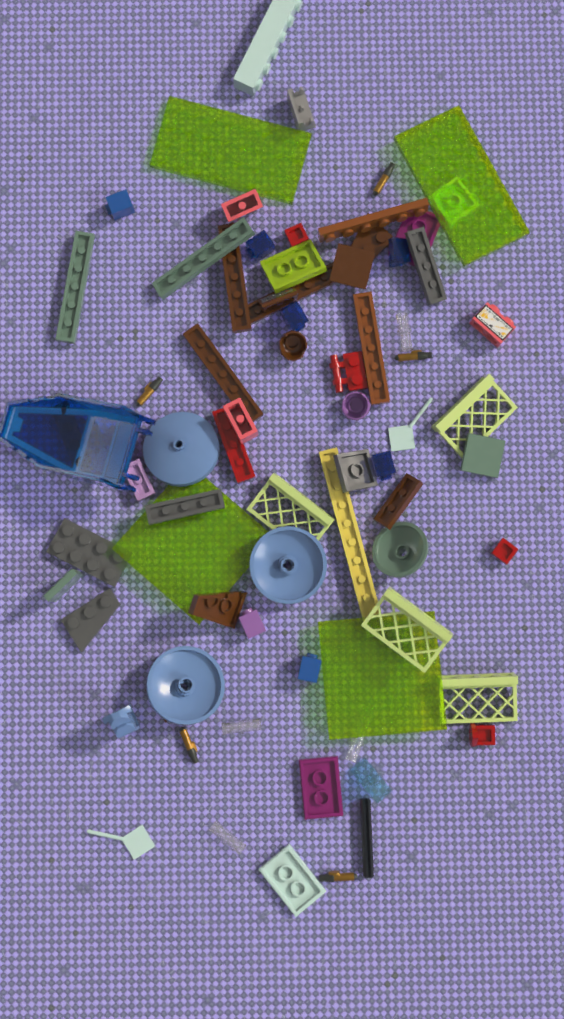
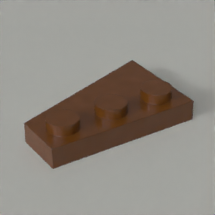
(373, 240)

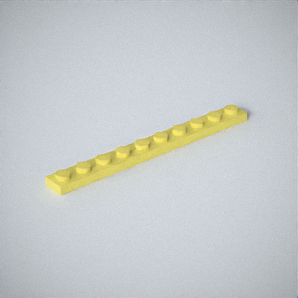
(349, 535)

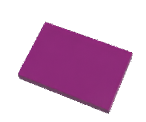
(427, 221)
(321, 787)

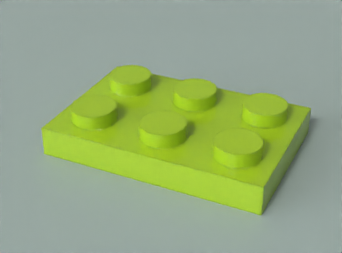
(293, 266)

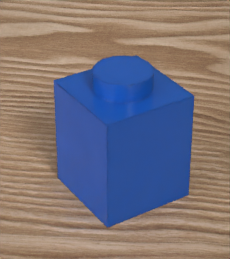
(119, 205)
(309, 668)

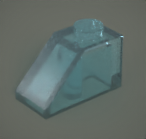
(371, 780)

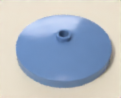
(187, 463)
(306, 569)
(200, 675)

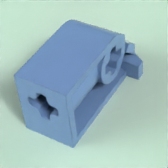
(122, 721)

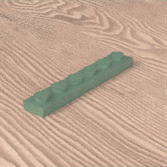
(203, 258)
(75, 287)

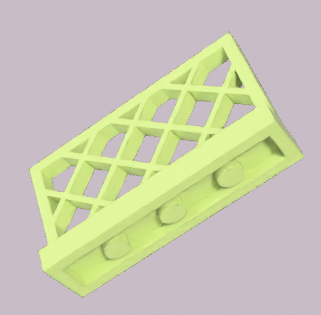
(466, 402)
(297, 498)
(418, 616)
(481, 681)

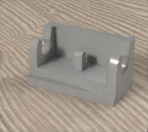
(300, 109)

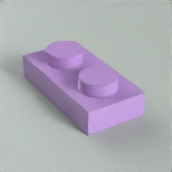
(143, 487)

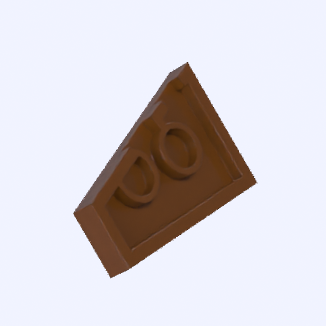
(218, 607)

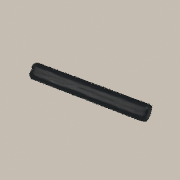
(366, 836)

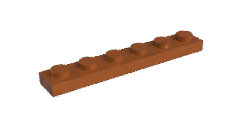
(369, 221)
(371, 348)

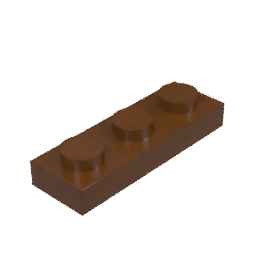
(398, 501)

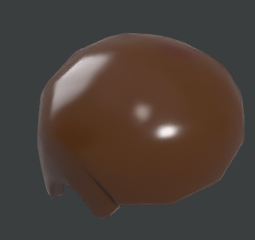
(292, 345)

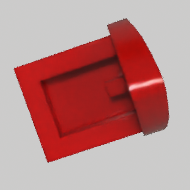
(481, 734)

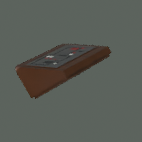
(276, 300)

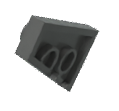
(90, 618)

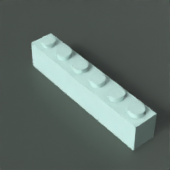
(265, 45)

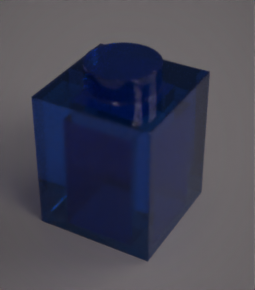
(259, 246)
(294, 316)
(383, 465)

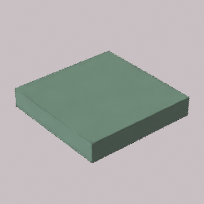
(482, 455)
(63, 585)

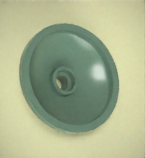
(391, 544)

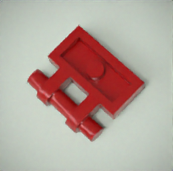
(354, 372)

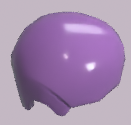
(355, 406)

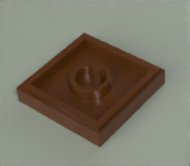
(352, 266)

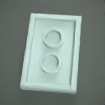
(292, 880)

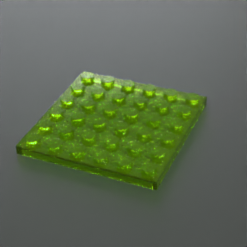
(192, 552)
(374, 687)

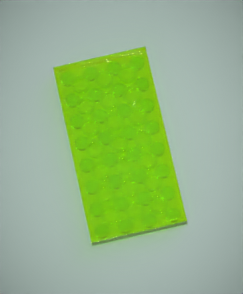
(230, 150)
(461, 185)

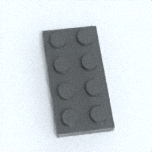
(87, 552)

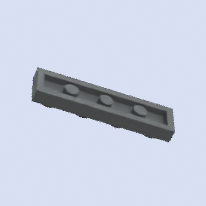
(425, 266)
(184, 506)

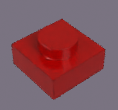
(296, 234)
(504, 551)

